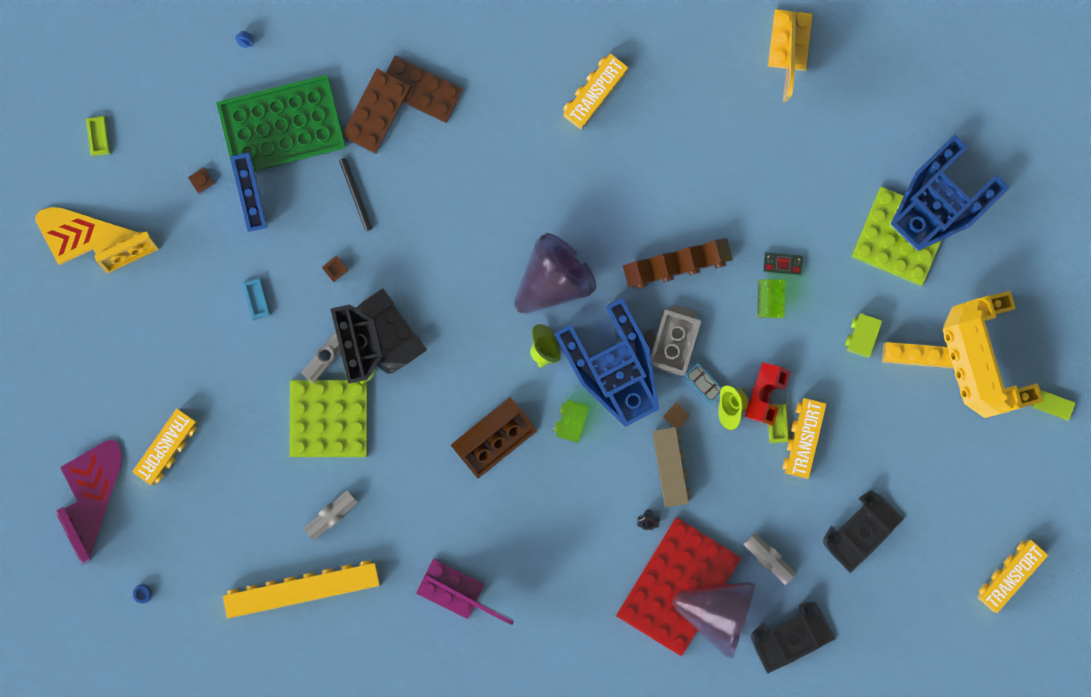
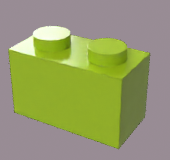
(863, 335)

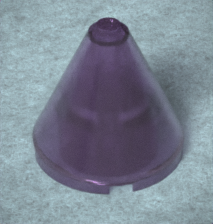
(553, 276)
(717, 612)

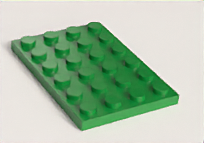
(283, 123)

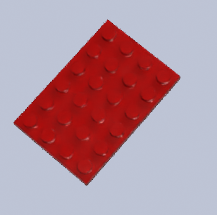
(680, 562)

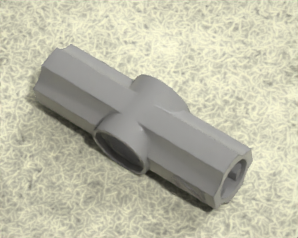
(317, 366)
(330, 515)
(769, 558)

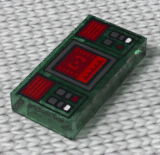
(782, 264)

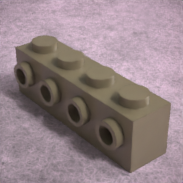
(670, 467)

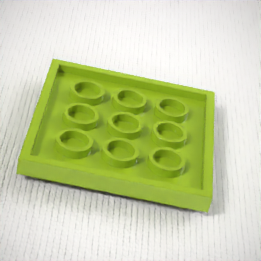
(887, 249)
(328, 419)

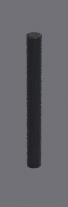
(355, 194)

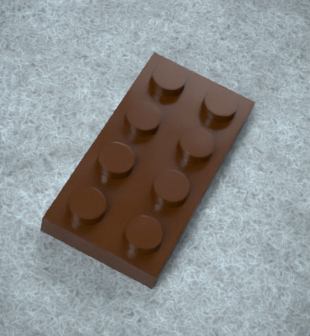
(427, 92)
(376, 110)

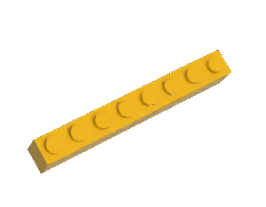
(301, 590)

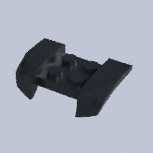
(395, 336)
(862, 531)
(792, 638)

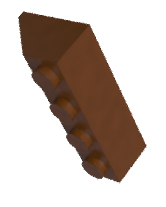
(494, 437)

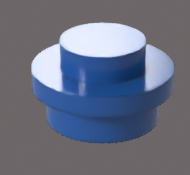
(245, 39)
(142, 593)

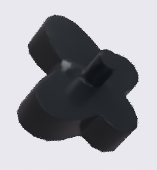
(650, 339)

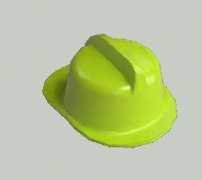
(544, 346)
(731, 406)

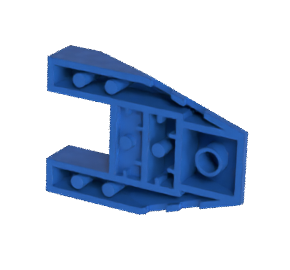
(936, 205)
(620, 375)

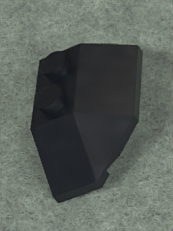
(357, 342)

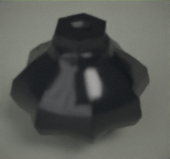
(648, 520)

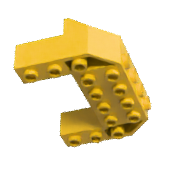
(975, 359)

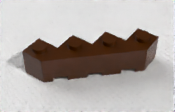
(677, 263)

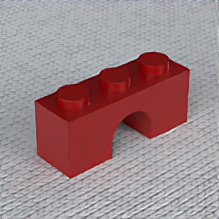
(759, 407)

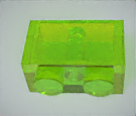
(771, 298)
(572, 421)

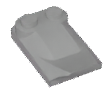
(675, 340)

